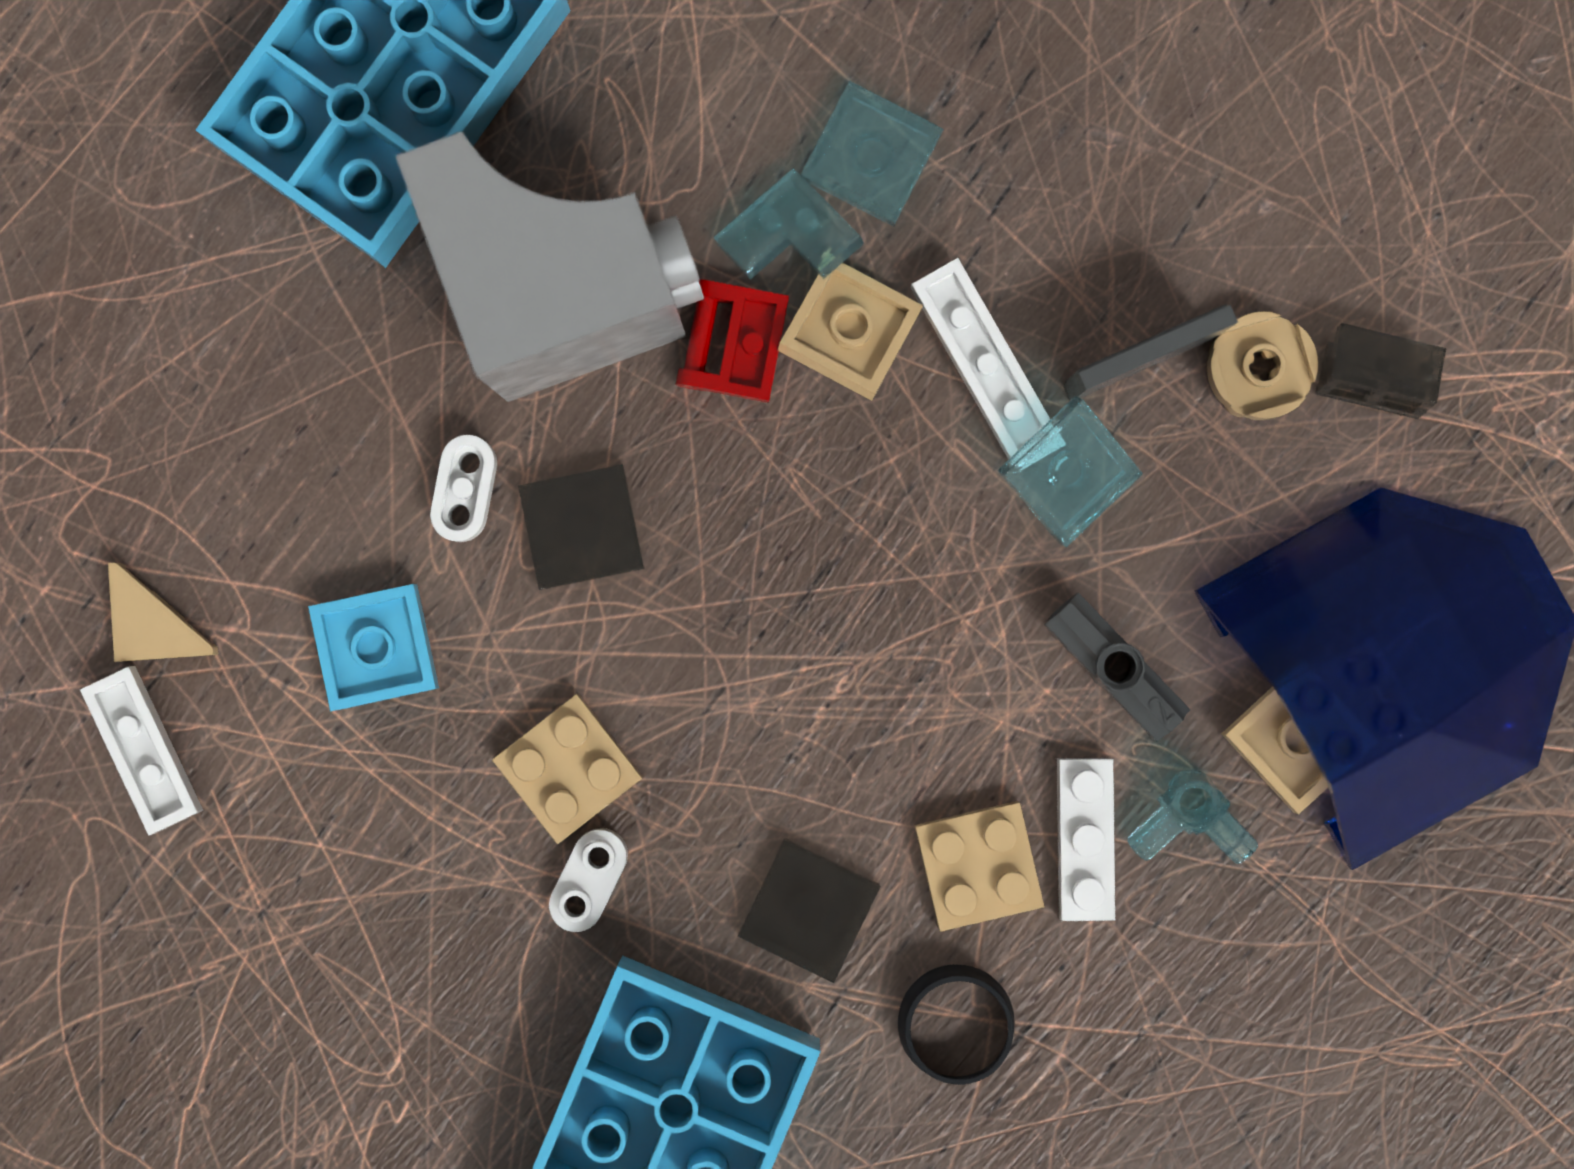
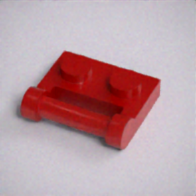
(750, 343)

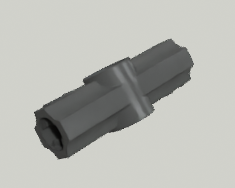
(1141, 691)

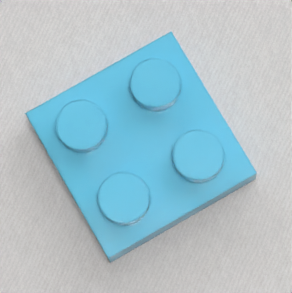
(373, 647)

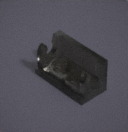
(1381, 371)

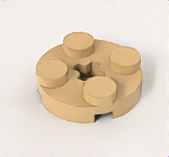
(1288, 382)

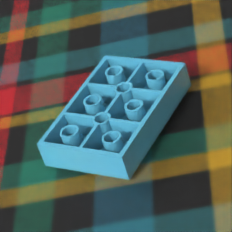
(365, 80)
(678, 1081)

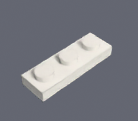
(141, 750)
(1086, 839)

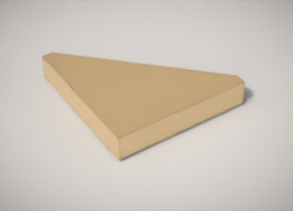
(147, 625)

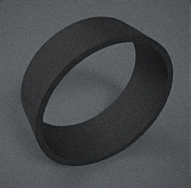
(944, 975)

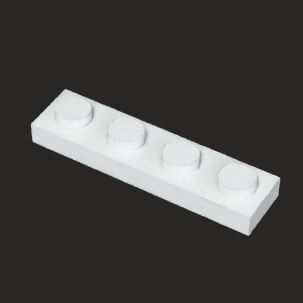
(981, 355)

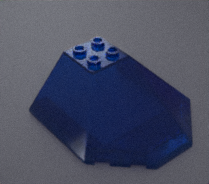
(1406, 654)

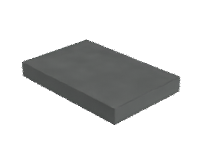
(1150, 352)

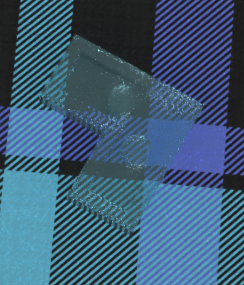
(784, 217)

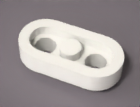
(459, 488)
(587, 880)

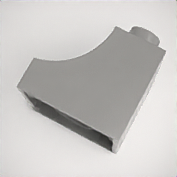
(544, 279)

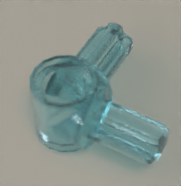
(1210, 818)

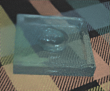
(871, 153)
(1070, 471)

